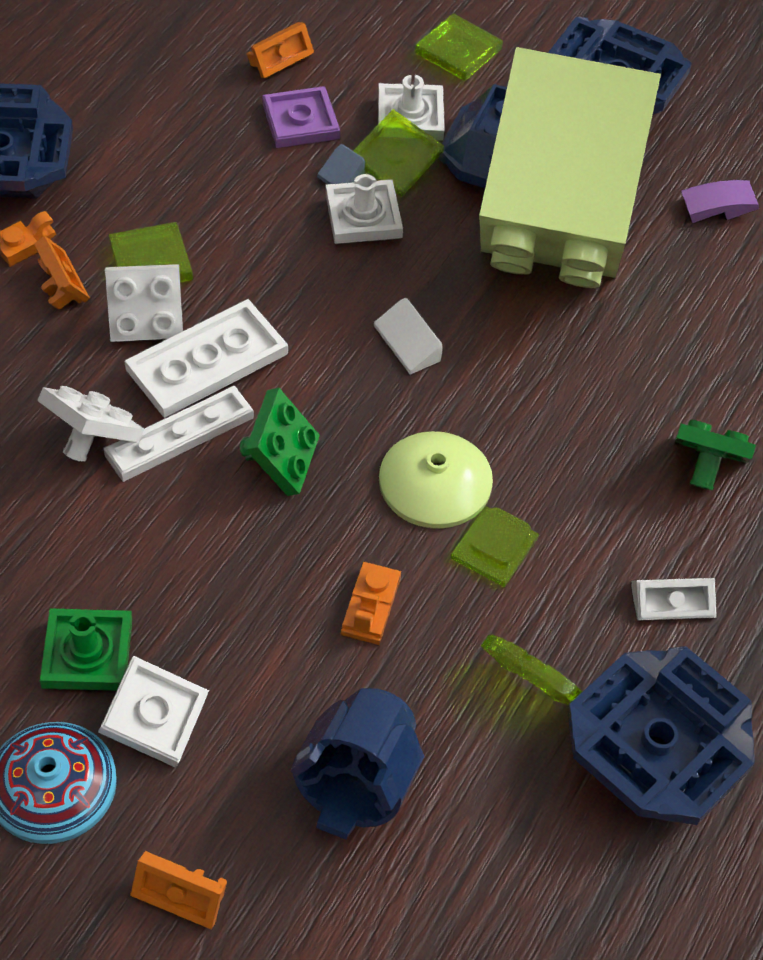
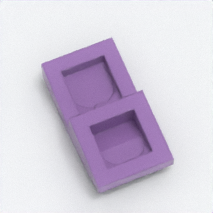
(710, 199)

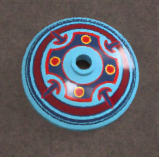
(60, 802)

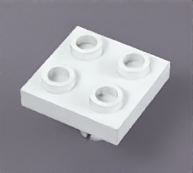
(416, 102)
(363, 210)
(144, 302)
(89, 417)

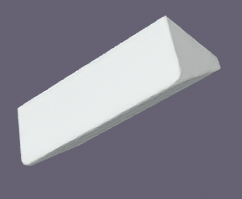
(409, 337)
(674, 598)

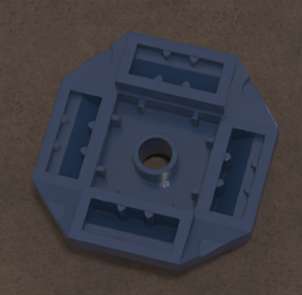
(626, 47)
(473, 137)
(32, 141)
(686, 706)

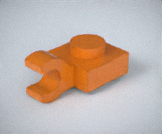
(18, 241)

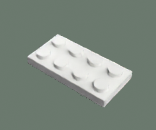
(206, 358)

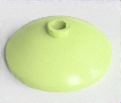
(433, 493)

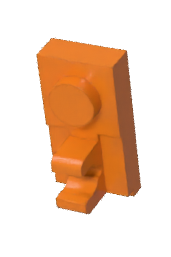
(281, 49)
(64, 280)
(371, 603)
(178, 889)

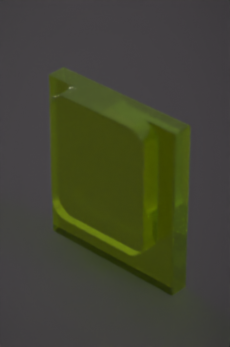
(495, 545)

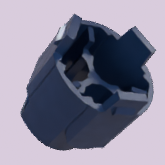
(359, 761)

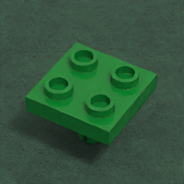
(281, 442)
(712, 450)
(86, 649)

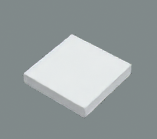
(154, 711)

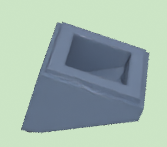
(342, 166)

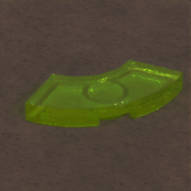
(531, 669)

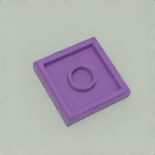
(301, 117)

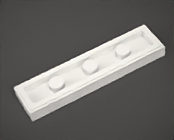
(179, 433)

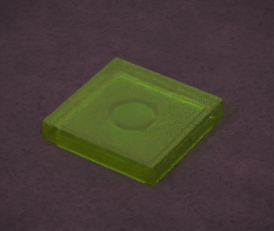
(459, 46)
(398, 151)
(152, 246)

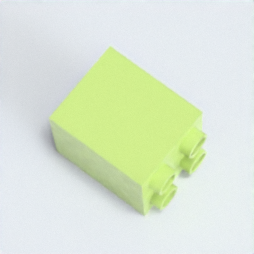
(566, 166)

